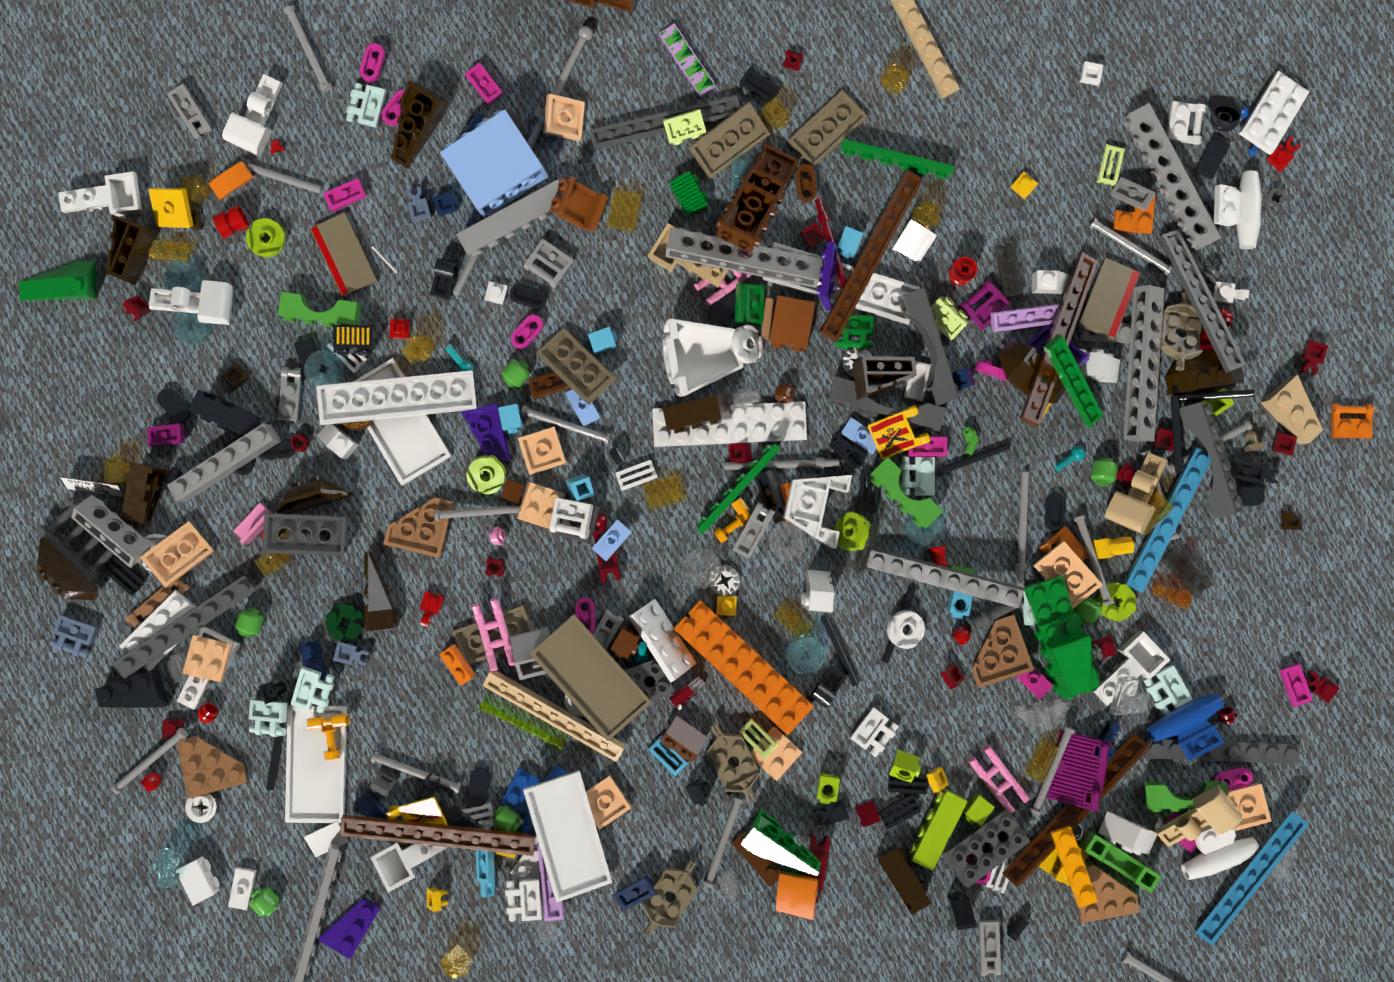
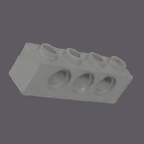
(85, 516)

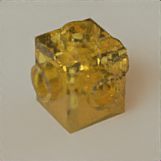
(893, 84)
(927, 215)
(418, 348)
(456, 962)

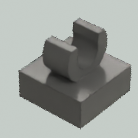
(383, 784)

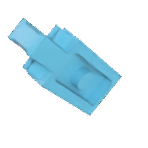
(485, 872)

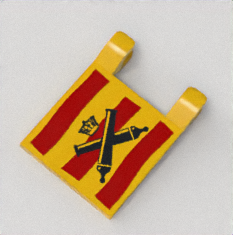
(894, 433)
(419, 811)

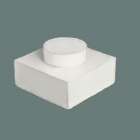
(1091, 73)
(496, 293)

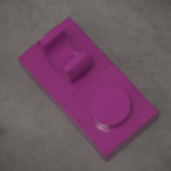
(166, 435)

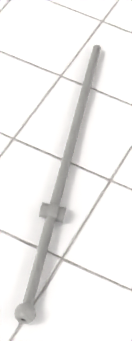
(585, 33)

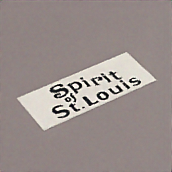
(92, 487)

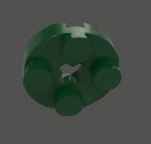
(334, 620)

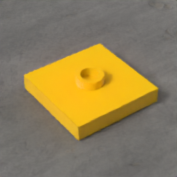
(171, 207)

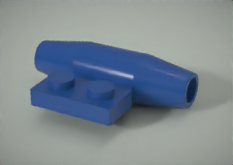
(1190, 724)
(515, 796)

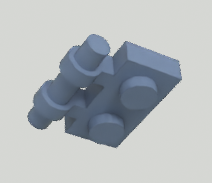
(75, 630)

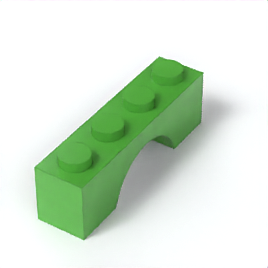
(295, 307)
(922, 511)
(1159, 797)
(1120, 861)

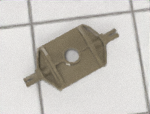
(1181, 318)
(738, 777)
(665, 912)

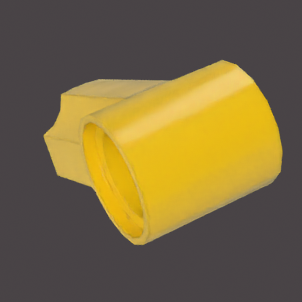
(1109, 547)

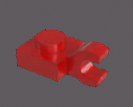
(431, 605)

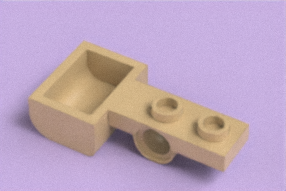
(657, 254)
(1133, 509)
(1210, 809)

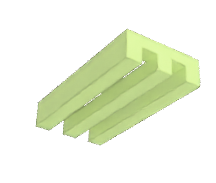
(1106, 180)
(769, 748)

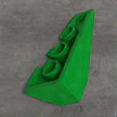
(63, 283)
(771, 842)

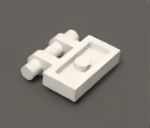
(869, 729)
(530, 900)

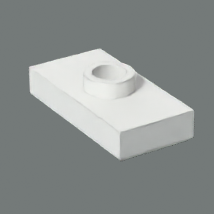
(242, 888)

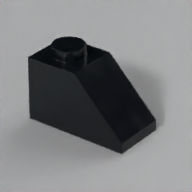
(961, 911)

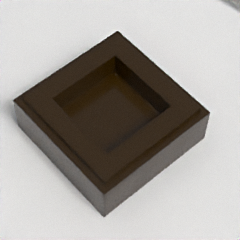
(235, 376)

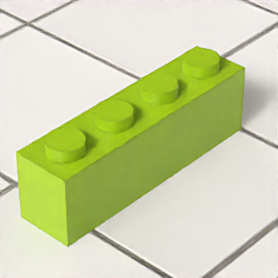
(937, 829)

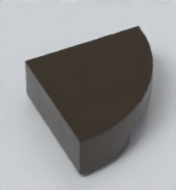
(196, 218)
(1289, 521)

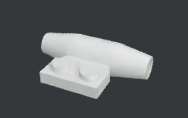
(1240, 208)
(1218, 853)

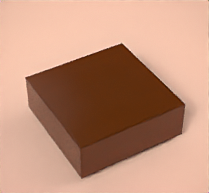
(512, 491)

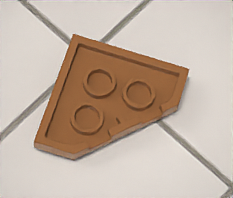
(419, 530)
(1002, 654)
(208, 768)
(1112, 897)

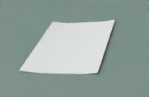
(914, 241)
(320, 840)

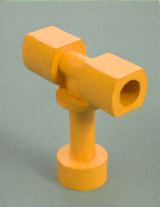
(741, 520)
(328, 726)

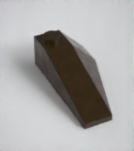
(417, 121)
(380, 611)

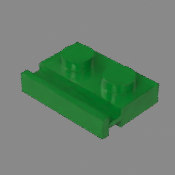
(749, 304)

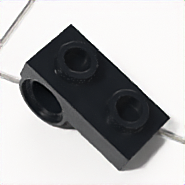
(444, 278)
(828, 686)
(699, 792)

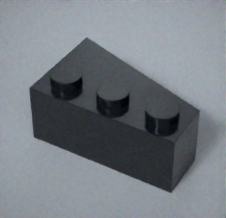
(224, 413)
(138, 691)

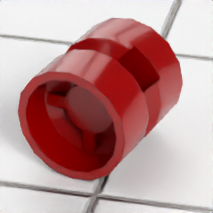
(233, 220)
(962, 271)

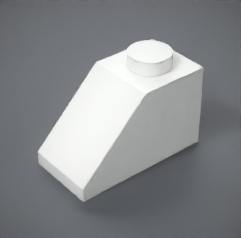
(1050, 282)
(337, 441)

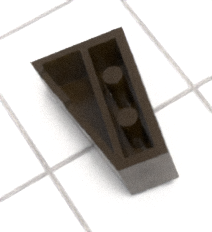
(128, 249)
(881, 373)
(697, 413)
(142, 492)
(904, 879)

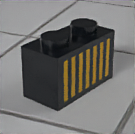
(353, 339)

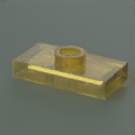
(170, 251)
(792, 620)
(1042, 761)

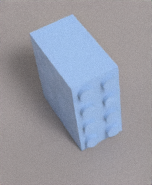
(494, 164)

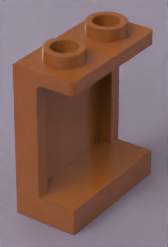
(578, 204)
(791, 323)

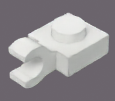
(1226, 292)

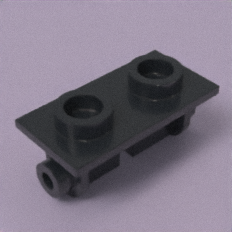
(269, 692)

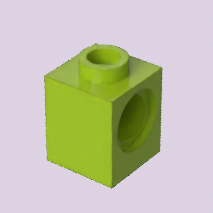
(905, 766)
(827, 779)
(977, 809)

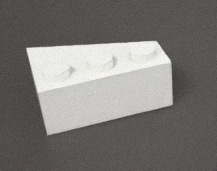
(819, 593)

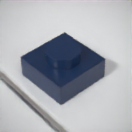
(445, 204)
(963, 378)

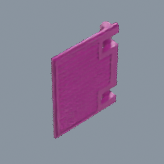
(1080, 772)

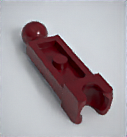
(611, 564)
(820, 851)

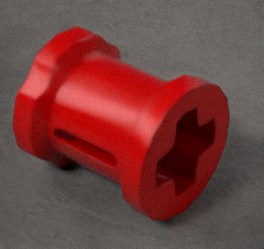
(938, 555)

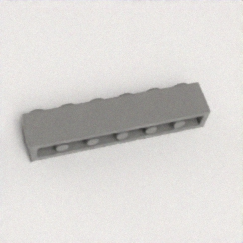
(508, 221)
(224, 463)

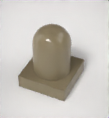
(1252, 442)

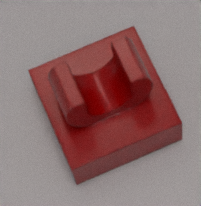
(399, 328)

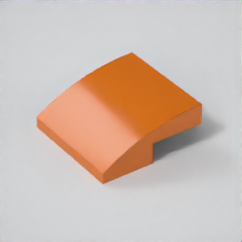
(797, 895)

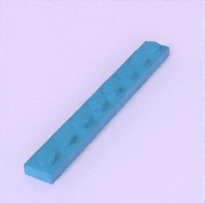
(1162, 533)
(1252, 878)

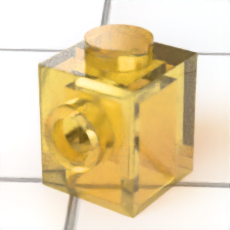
(776, 114)
(196, 188)
(116, 470)
(272, 563)

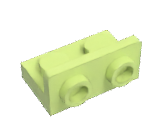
(684, 127)
(948, 318)

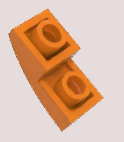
(231, 180)

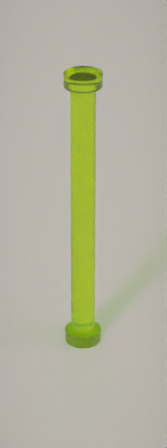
(522, 725)

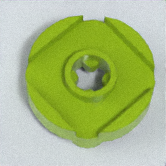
(257, 232)
(491, 465)
(860, 534)
(1126, 606)

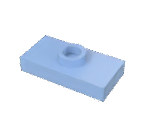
(585, 413)
(859, 435)
(611, 540)

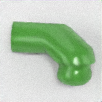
(971, 438)

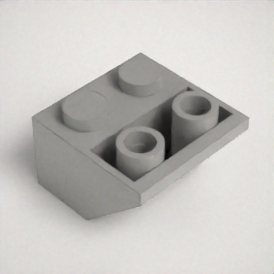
(522, 645)

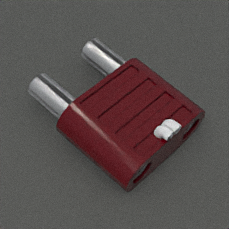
(686, 692)

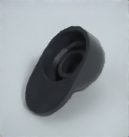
(1224, 113)

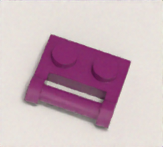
(995, 303)

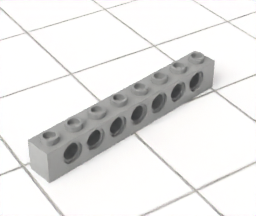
(1173, 167)
(750, 265)
(1144, 363)

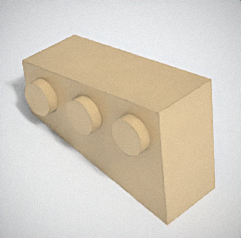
(1293, 410)

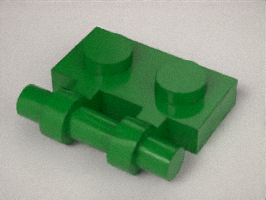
(857, 326)

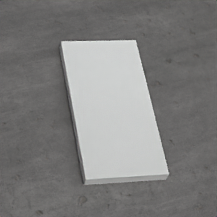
(407, 442)
(313, 784)
(567, 836)

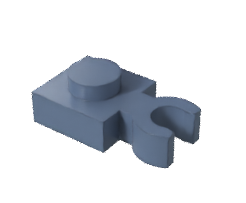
(419, 207)
(347, 653)

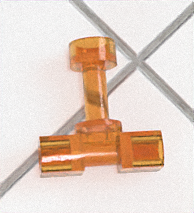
(1179, 598)

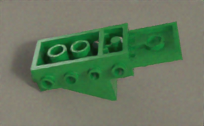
(1061, 639)

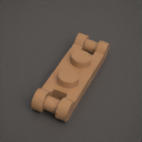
(154, 601)

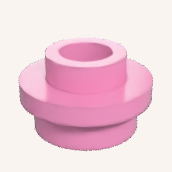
(497, 536)

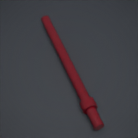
(823, 218)

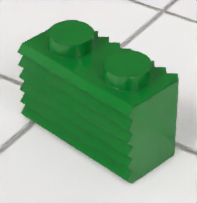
(688, 194)

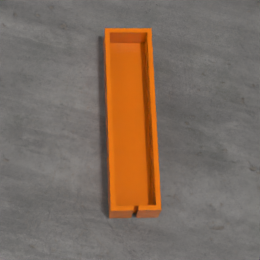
(744, 667)

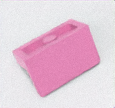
(252, 524)

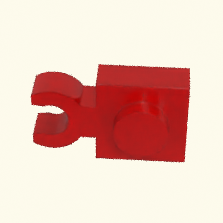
(1282, 155)

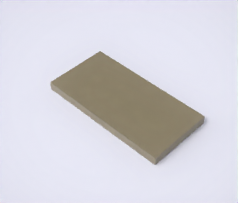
(590, 677)

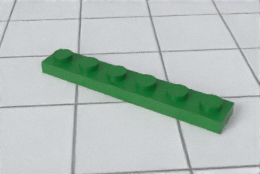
(890, 157)
(1073, 380)
(731, 494)

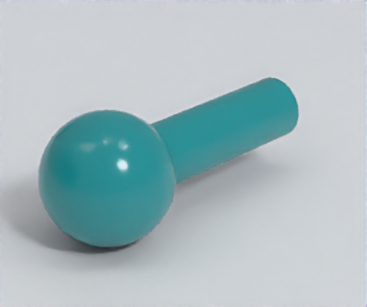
(462, 365)
(1076, 454)
(641, 655)

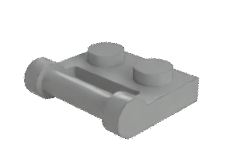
(552, 258)

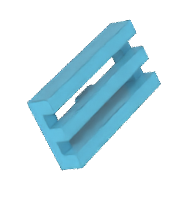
(668, 766)

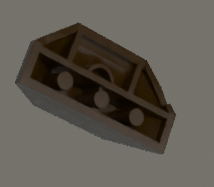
(1020, 367)
(1201, 373)
(309, 495)
(62, 575)

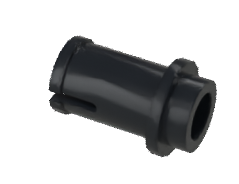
(173, 474)
(1017, 928)

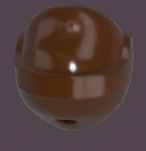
(784, 393)

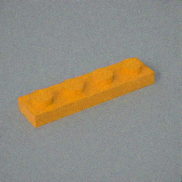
(1074, 866)

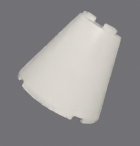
(697, 354)

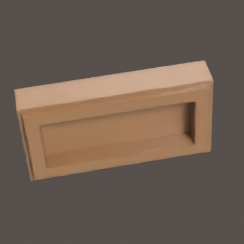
(768, 316)

